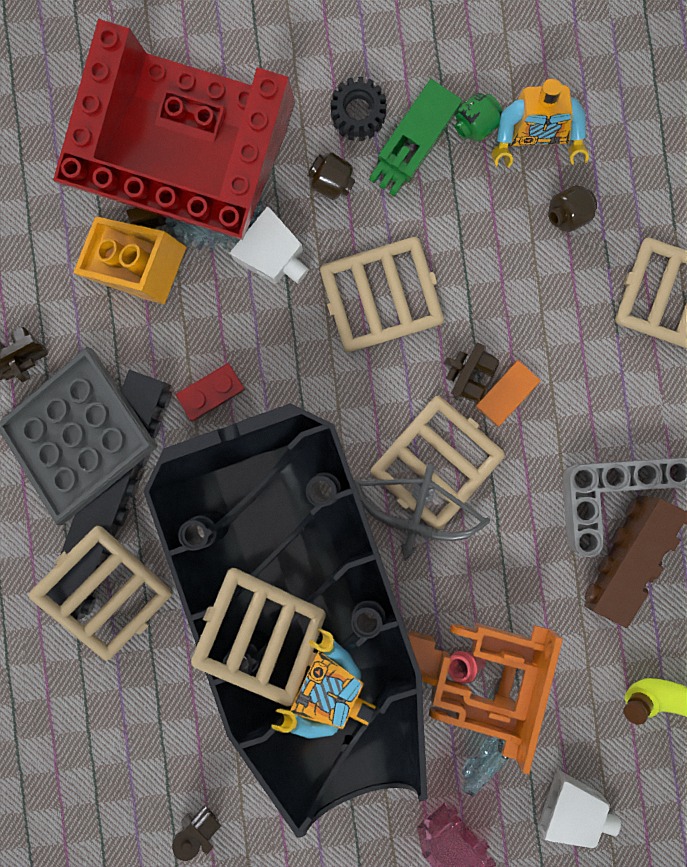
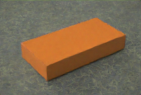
(507, 393)

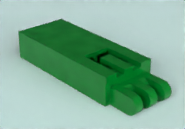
(421, 125)

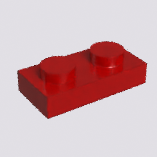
(210, 392)

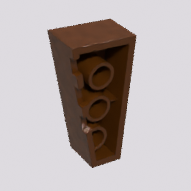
(635, 558)

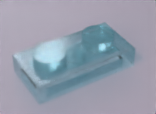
(483, 766)

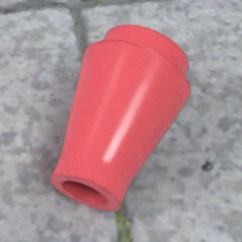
(465, 666)

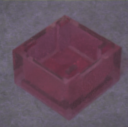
(450, 842)

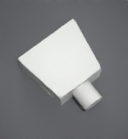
(270, 250)
(576, 813)

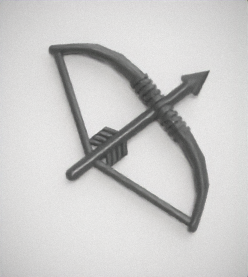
(423, 495)

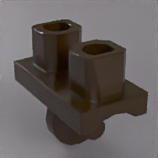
(20, 355)
(479, 361)
(195, 833)

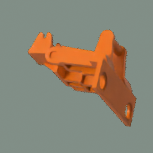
(501, 717)

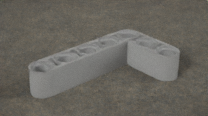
(596, 482)

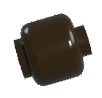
(331, 176)
(572, 208)

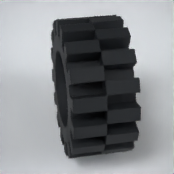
(353, 91)

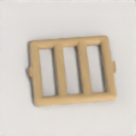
(385, 254)
(633, 281)
(419, 426)
(86, 632)
(230, 670)

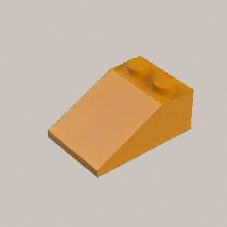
(130, 259)

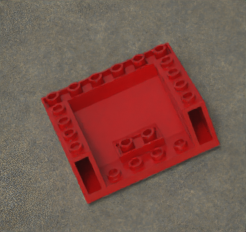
(172, 134)

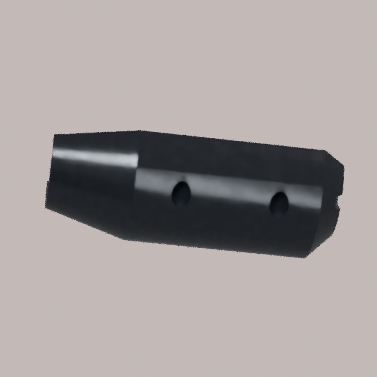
(265, 515)

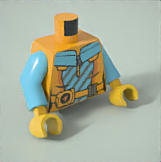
(542, 118)
(327, 694)

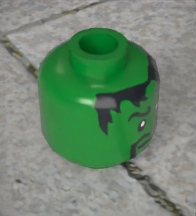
(478, 117)

